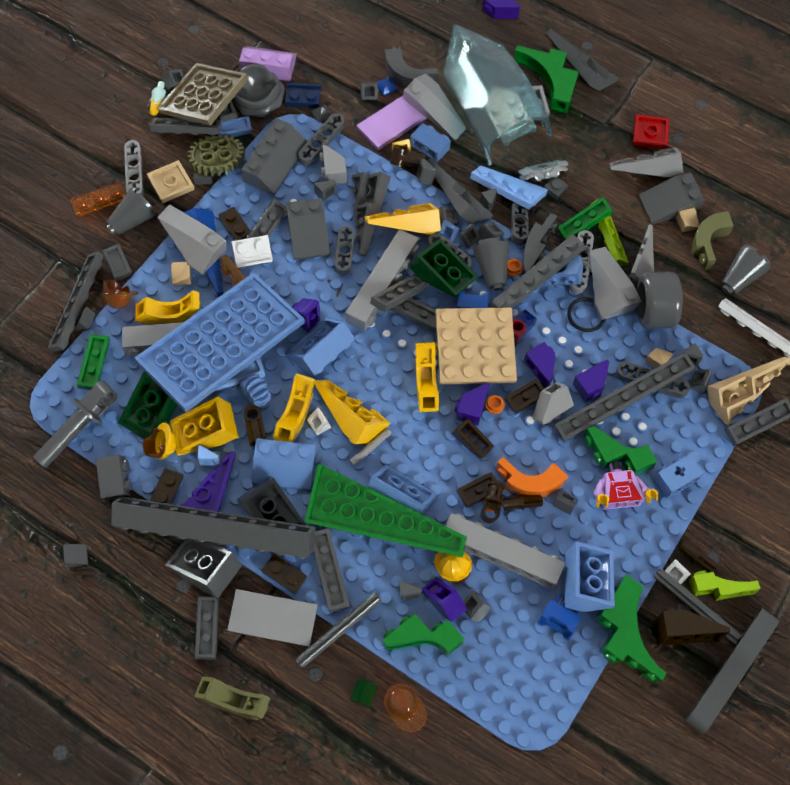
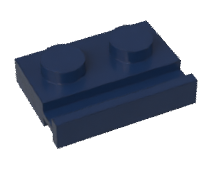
(303, 95)

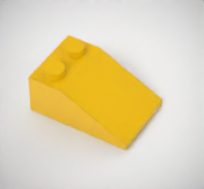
(205, 425)

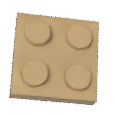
(170, 181)

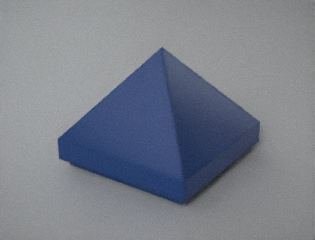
(387, 86)

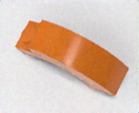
(521, 484)

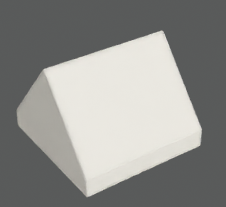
(318, 422)
(678, 572)

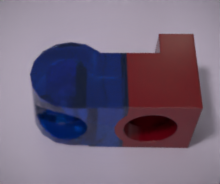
(522, 324)

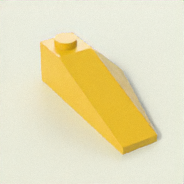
(419, 218)
(353, 419)

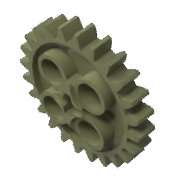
(216, 155)

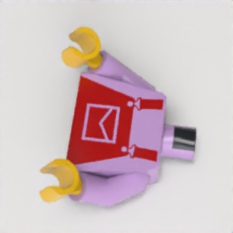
(622, 489)

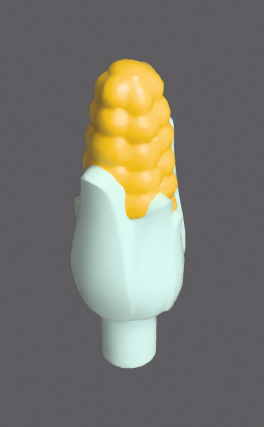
(157, 98)

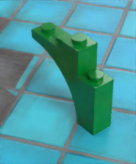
(550, 68)
(625, 639)

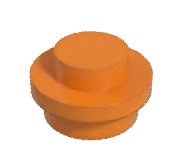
(514, 268)
(494, 404)

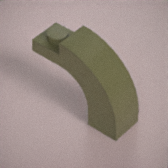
(712, 227)
(232, 699)

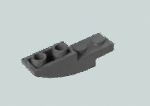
(536, 243)

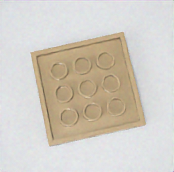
(475, 346)

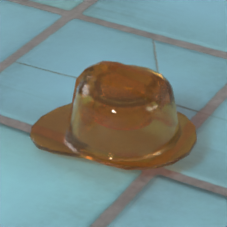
(405, 707)

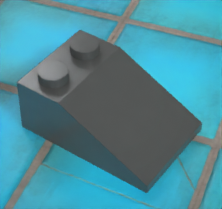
(670, 197)
(308, 229)
(204, 565)

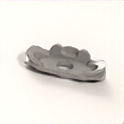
(548, 171)

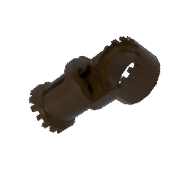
(493, 501)

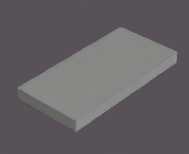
(272, 617)

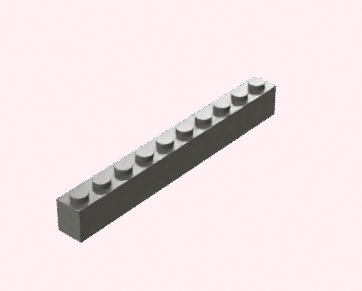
(213, 527)

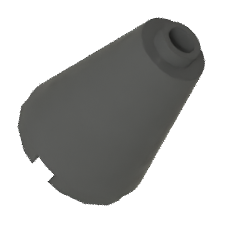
(130, 213)
(493, 261)
(744, 270)

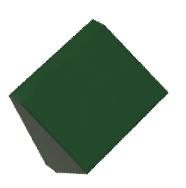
(363, 693)

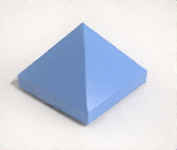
(448, 230)

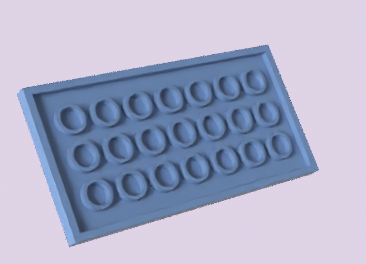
(219, 341)

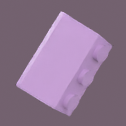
(277, 62)

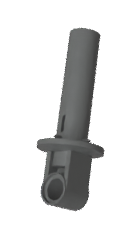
(89, 410)

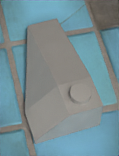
(431, 102)
(663, 163)
(194, 240)
(644, 260)
(611, 286)

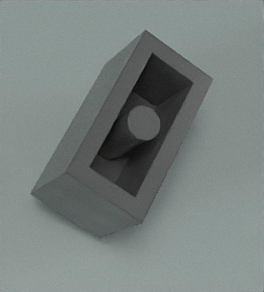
(113, 477)

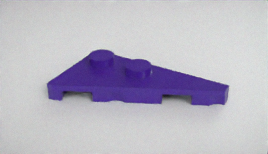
(213, 487)

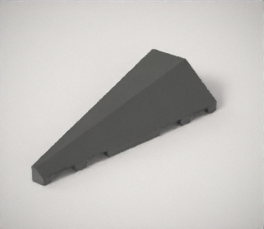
(592, 72)
(369, 199)
(462, 200)

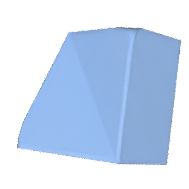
(208, 458)

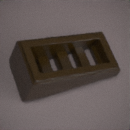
(457, 433)

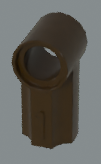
(403, 157)
(255, 426)

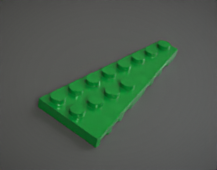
(354, 508)

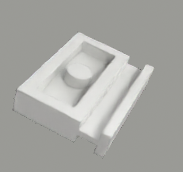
(252, 251)

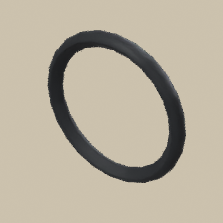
(574, 324)

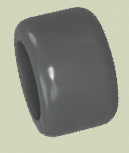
(660, 299)

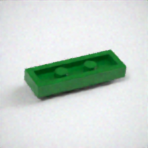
(586, 218)
(93, 361)

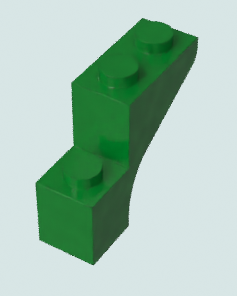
(609, 450)
(414, 633)

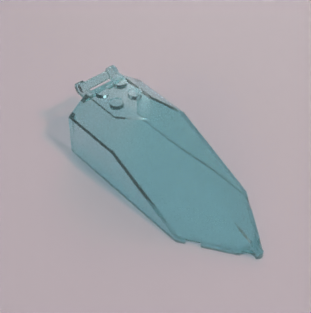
(491, 90)

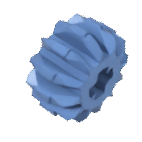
(256, 390)

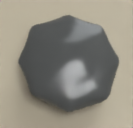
(260, 93)

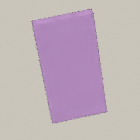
(390, 123)

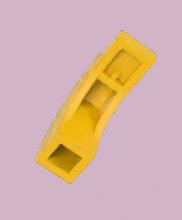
(156, 312)
(426, 377)
(296, 411)

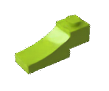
(708, 583)

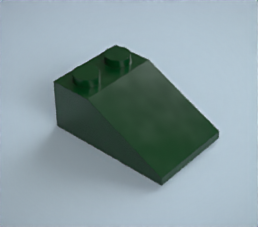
(443, 269)
(147, 407)

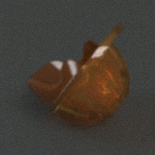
(115, 295)

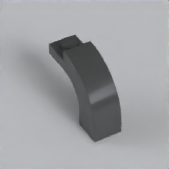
(401, 72)

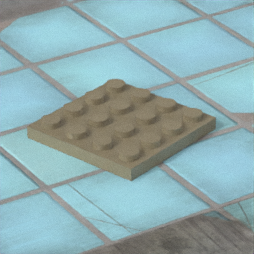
(203, 93)

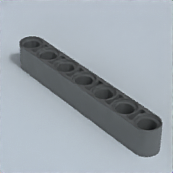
(732, 671)

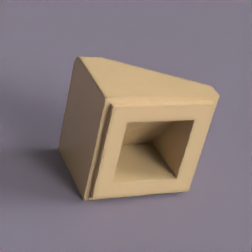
(687, 220)
(181, 273)
(658, 357)

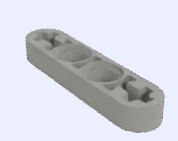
(133, 170)
(589, 245)

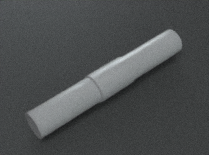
(370, 447)

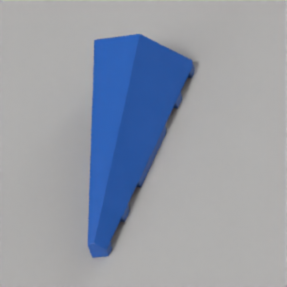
(213, 273)

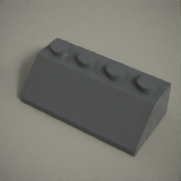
(273, 157)

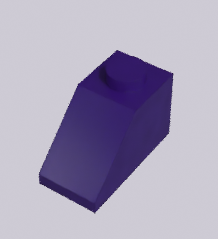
(501, 9)
(310, 311)
(541, 363)
(592, 381)
(472, 404)
(444, 599)

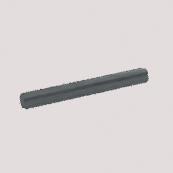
(694, 603)
(338, 630)

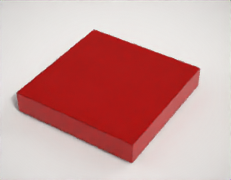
(651, 131)

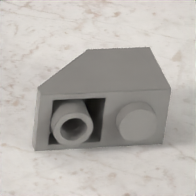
(334, 166)
(552, 402)

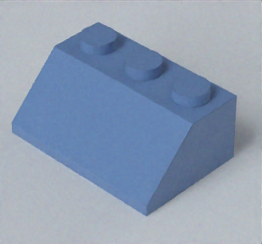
(321, 346)
(286, 462)
(402, 489)
(589, 578)

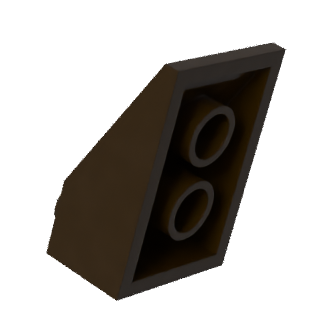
(685, 627)

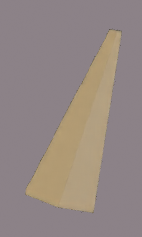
(734, 393)

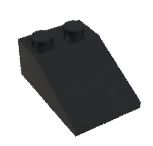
(269, 502)

